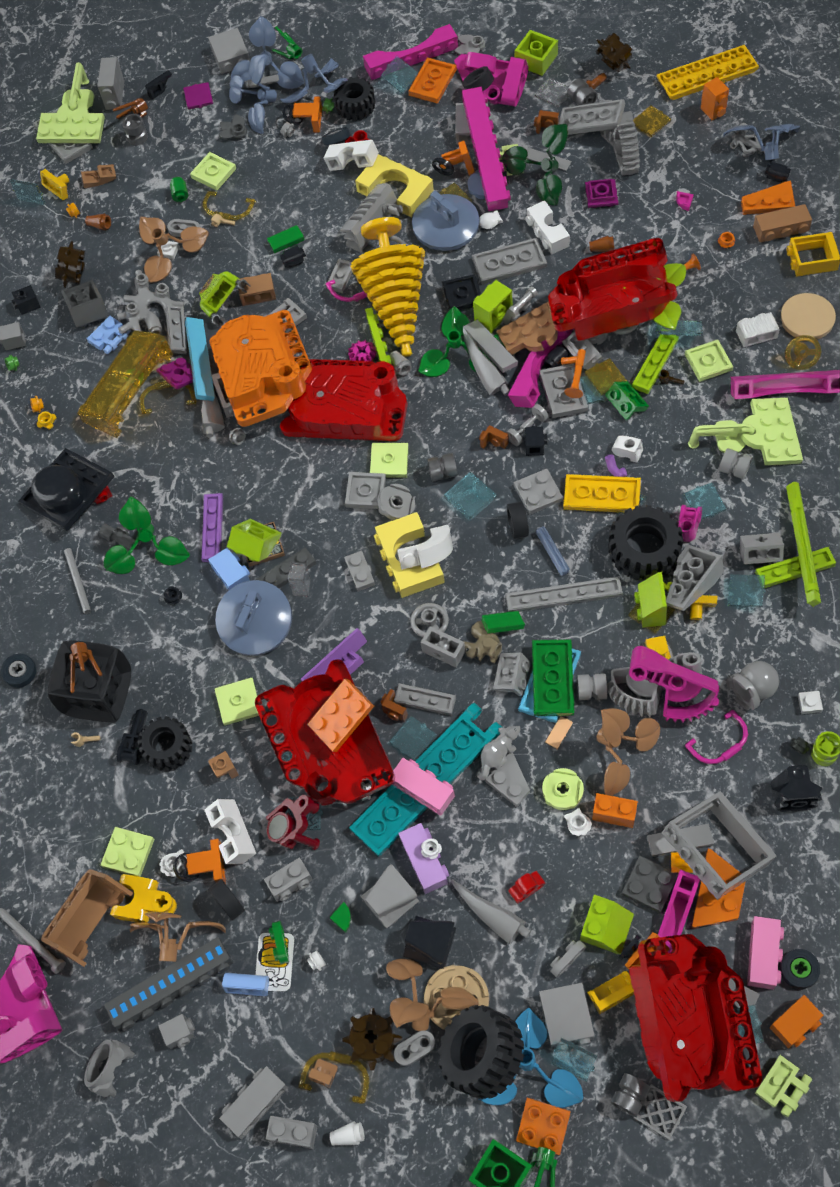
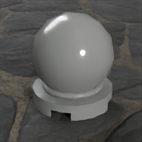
(754, 683)

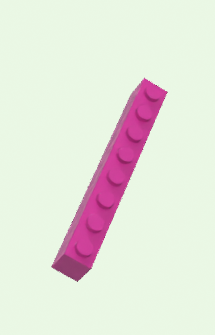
(485, 150)

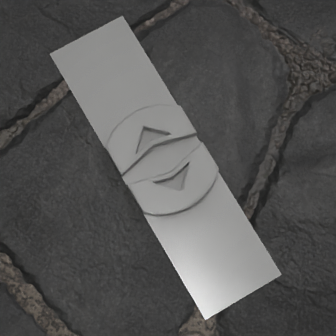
(539, 156)

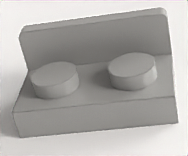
(511, 673)
(288, 880)

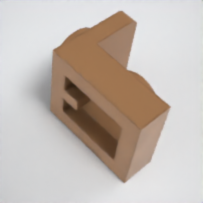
(223, 765)
(323, 1073)

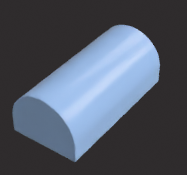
(245, 984)

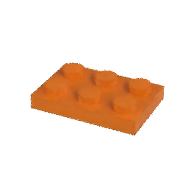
(432, 80)
(340, 715)

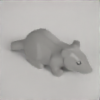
(495, 751)

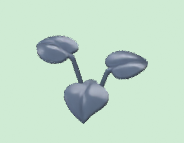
(264, 35)
(312, 67)
(265, 94)
(771, 148)

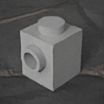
(12, 336)
(177, 1031)

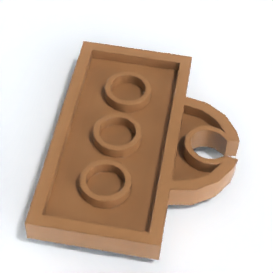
(530, 330)

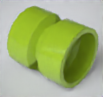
(826, 748)

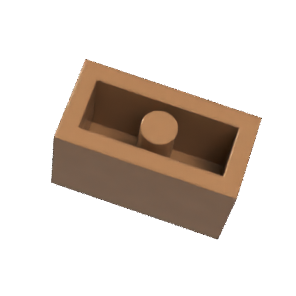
(260, 291)

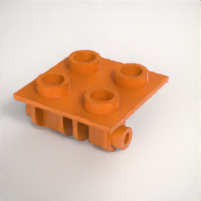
(543, 1125)

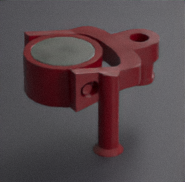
(289, 829)

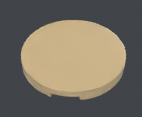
(808, 315)
(453, 977)

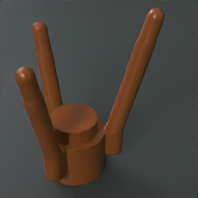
(138, 107)
(80, 655)

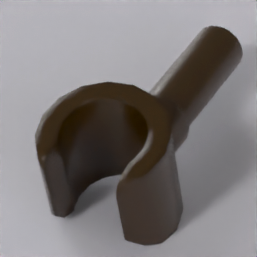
(666, 378)

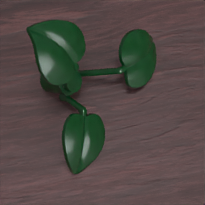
(550, 187)

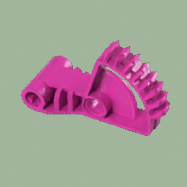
(657, 669)

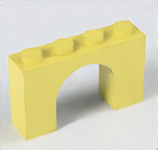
(384, 170)
(392, 537)

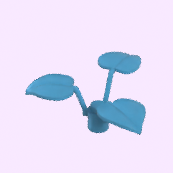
(563, 1087)

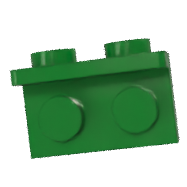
(626, 399)

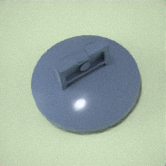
(445, 222)
(253, 618)

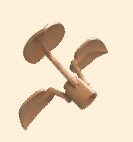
(153, 231)
(613, 725)
(168, 947)
(405, 1011)

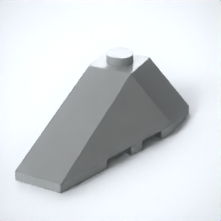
(694, 575)

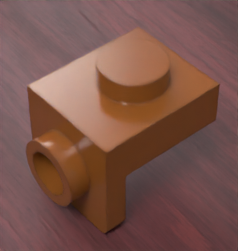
(393, 710)

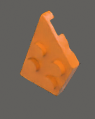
(727, 908)

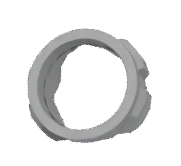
(102, 1083)

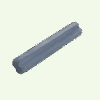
(552, 551)

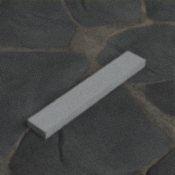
(564, 594)

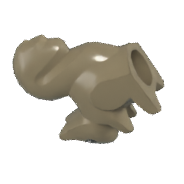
(485, 645)

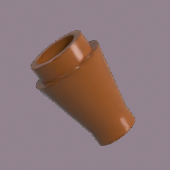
(99, 221)
(602, 244)

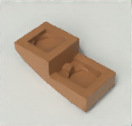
(98, 177)

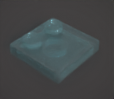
(470, 496)

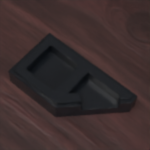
(158, 85)

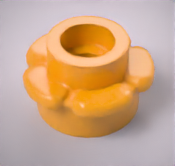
(72, 210)
(36, 404)

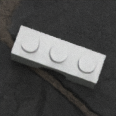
(341, 154)
(552, 238)
(226, 816)

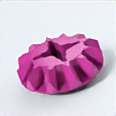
(370, 351)

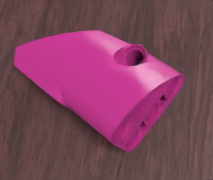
(508, 75)
(25, 1009)

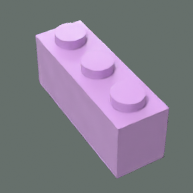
(428, 871)

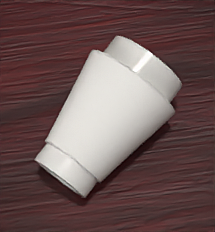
(348, 1135)

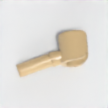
(217, 219)
(82, 739)

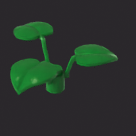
(433, 361)
(136, 516)

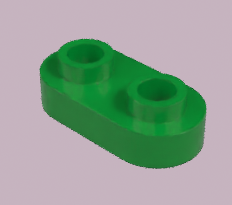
(277, 934)

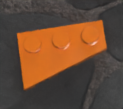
(769, 199)

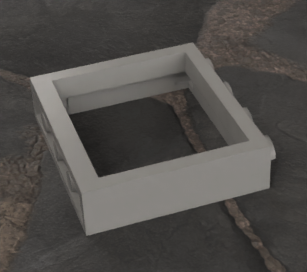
(736, 826)

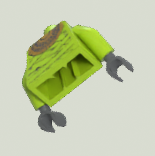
(217, 291)

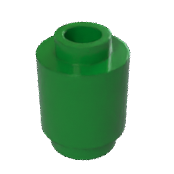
(178, 189)

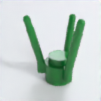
(292, 48)
(544, 1160)

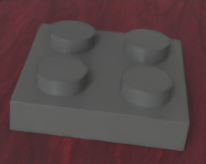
(649, 884)

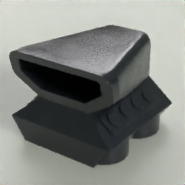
(796, 789)
(429, 941)

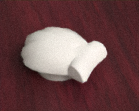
(490, 220)
(578, 823)
(167, 863)

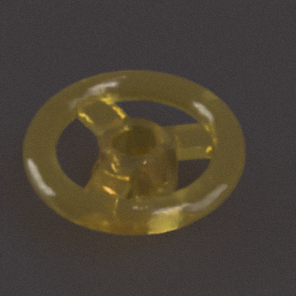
(799, 346)

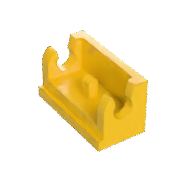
(612, 992)

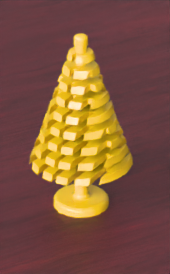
(391, 279)

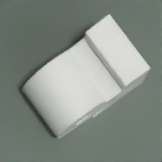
(628, 447)

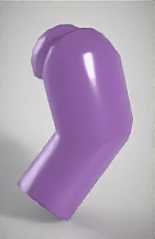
(612, 467)

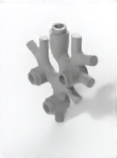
(137, 308)

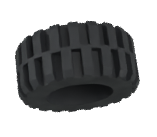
(645, 521)
(499, 1061)

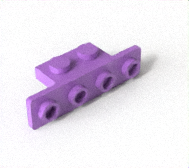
(344, 651)

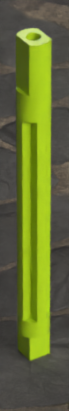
(803, 544)

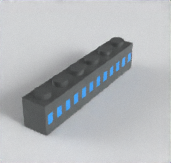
(168, 984)

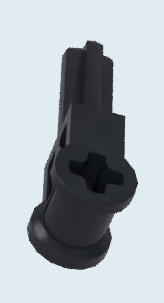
(129, 746)

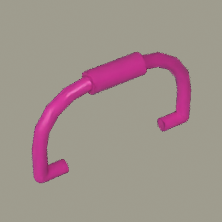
(356, 297)
(731, 751)

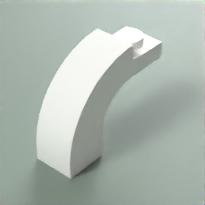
(428, 552)

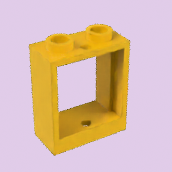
(808, 242)

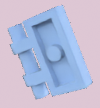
(105, 333)

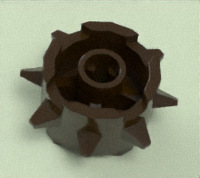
(614, 52)
(70, 264)
(376, 1051)

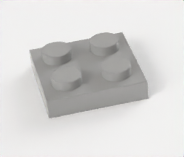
(364, 489)
(538, 491)

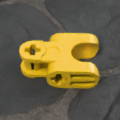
(145, 899)

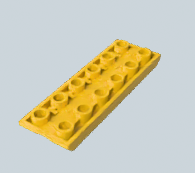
(693, 76)

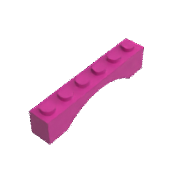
(440, 42)
(761, 385)
(525, 388)
(679, 905)

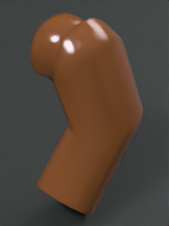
(597, 81)

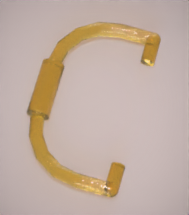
(225, 215)
(160, 385)
(341, 1058)

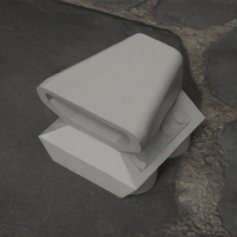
(390, 897)

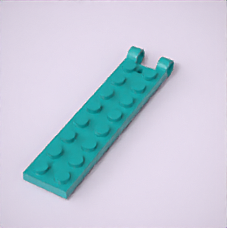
(446, 759)

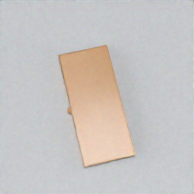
(559, 732)

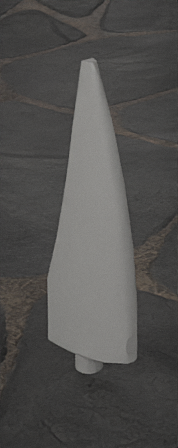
(489, 375)
(211, 417)
(500, 920)

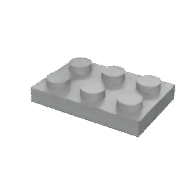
(554, 383)

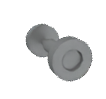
(539, 413)

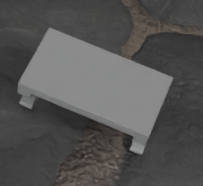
(592, 354)

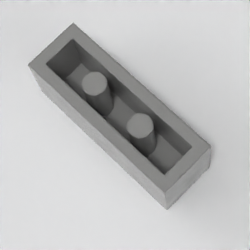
(253, 1102)

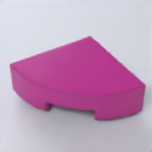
(684, 200)

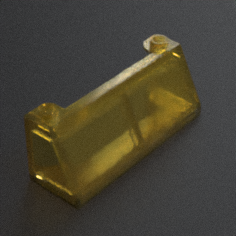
(123, 380)

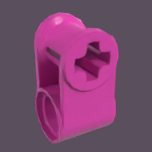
(690, 520)

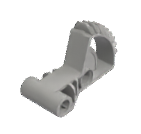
(625, 144)
(644, 688)

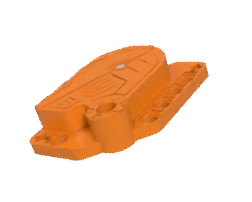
(260, 365)

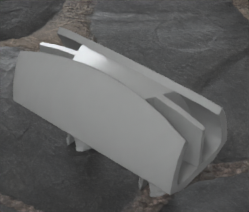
(378, 204)

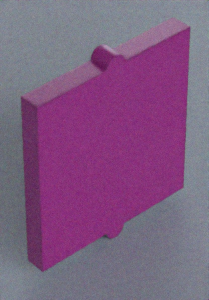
(198, 95)

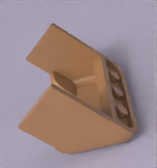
(82, 913)

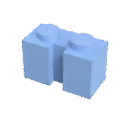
(228, 569)

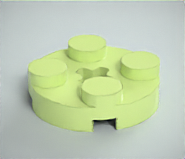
(567, 800)

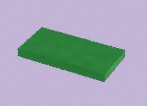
(553, 678)

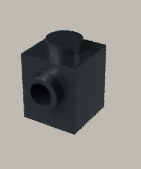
(25, 300)
(535, 440)

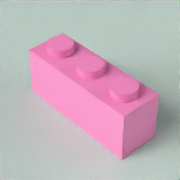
(423, 786)
(765, 953)

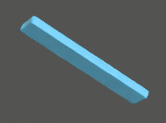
(199, 359)

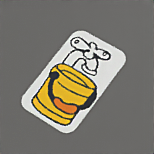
(278, 973)

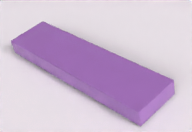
(212, 526)

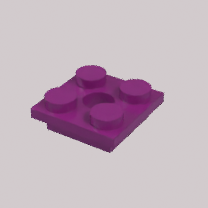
(597, 199)
(177, 373)

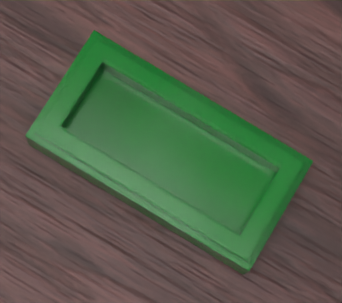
(285, 239)
(502, 622)

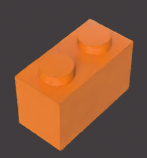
(714, 98)
(614, 810)
(796, 1022)

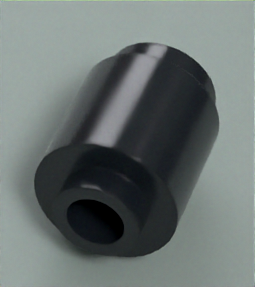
(777, 172)
(292, 256)
(553, 359)

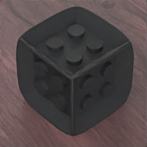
(94, 695)

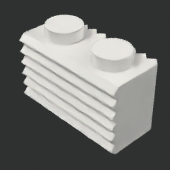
(757, 329)

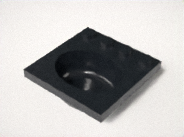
(65, 488)

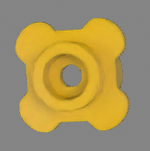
(44, 416)

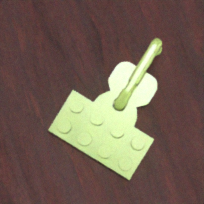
(73, 120)
(768, 429)

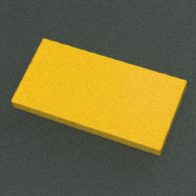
(601, 493)

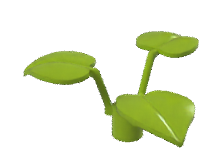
(669, 317)

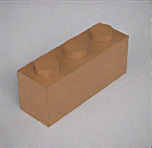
(782, 223)

